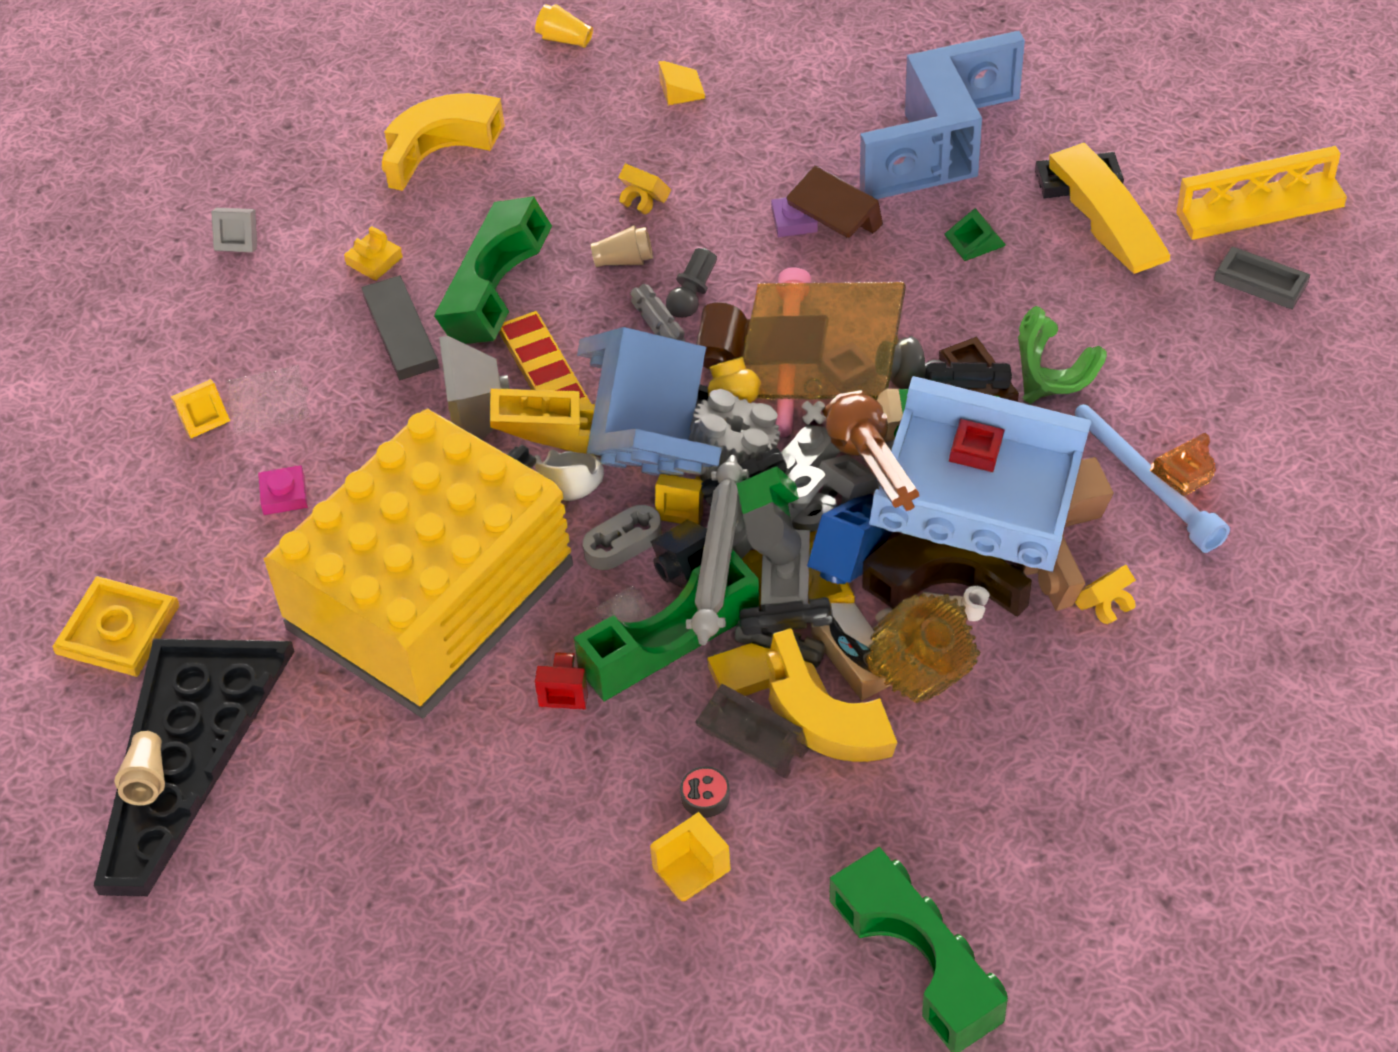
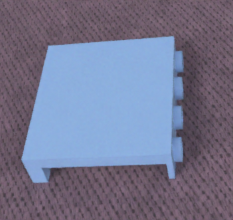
(1001, 513)

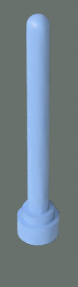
(1205, 529)

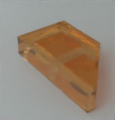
(1186, 466)

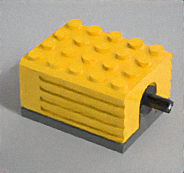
(422, 560)

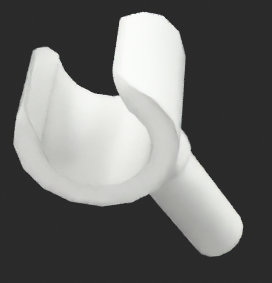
(972, 595)

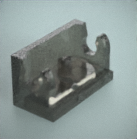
(753, 730)

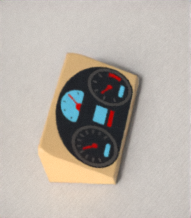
(850, 659)

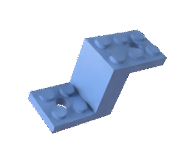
(942, 116)
(646, 402)

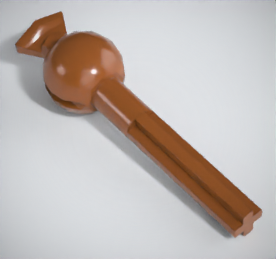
(859, 429)

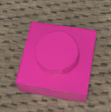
(282, 490)

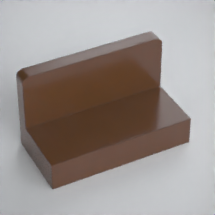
(835, 203)

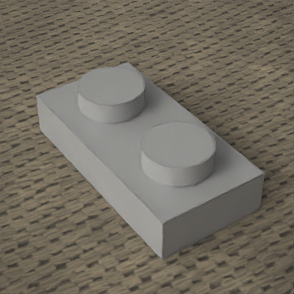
(787, 581)

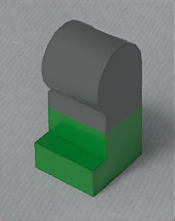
(768, 517)

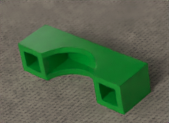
(508, 236)
(626, 652)
(880, 901)

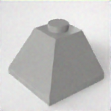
(468, 384)

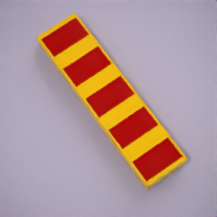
(539, 355)

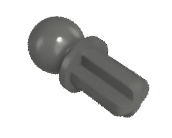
(683, 300)

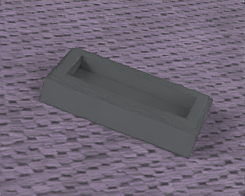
(1262, 277)

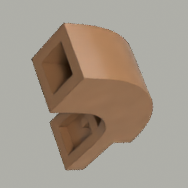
(1088, 503)

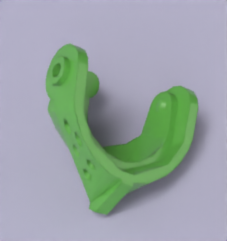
(1045, 381)

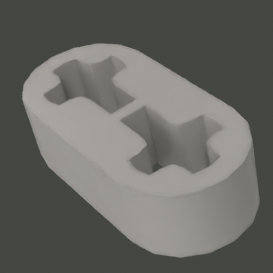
(622, 537)

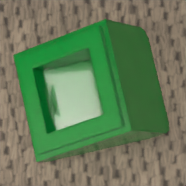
(973, 236)

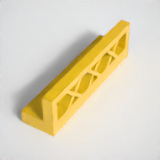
(1258, 200)

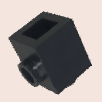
(679, 552)

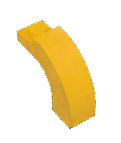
(437, 124)

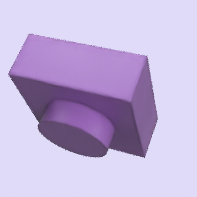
(790, 220)

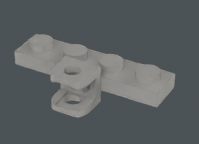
(803, 462)

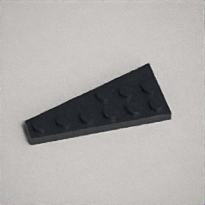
(200, 705)

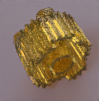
(923, 646)

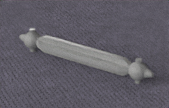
(717, 550)

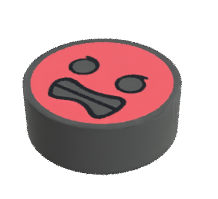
(705, 794)

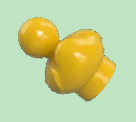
(736, 379)

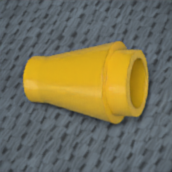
(561, 26)

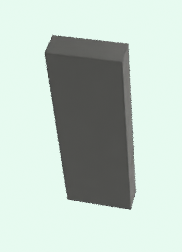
(400, 327)

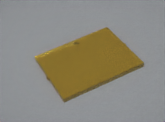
(823, 338)

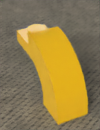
(830, 726)

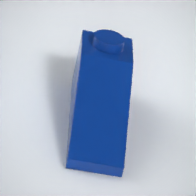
(846, 540)

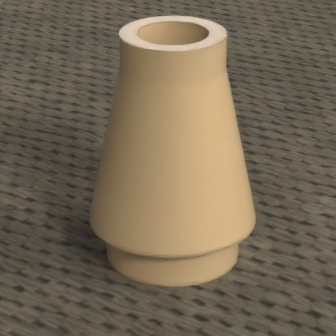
(623, 248)
(141, 772)

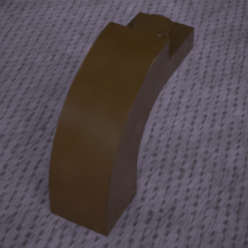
(913, 564)

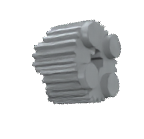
(735, 427)

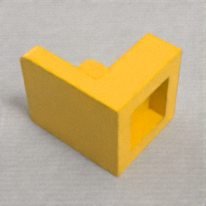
(690, 857)

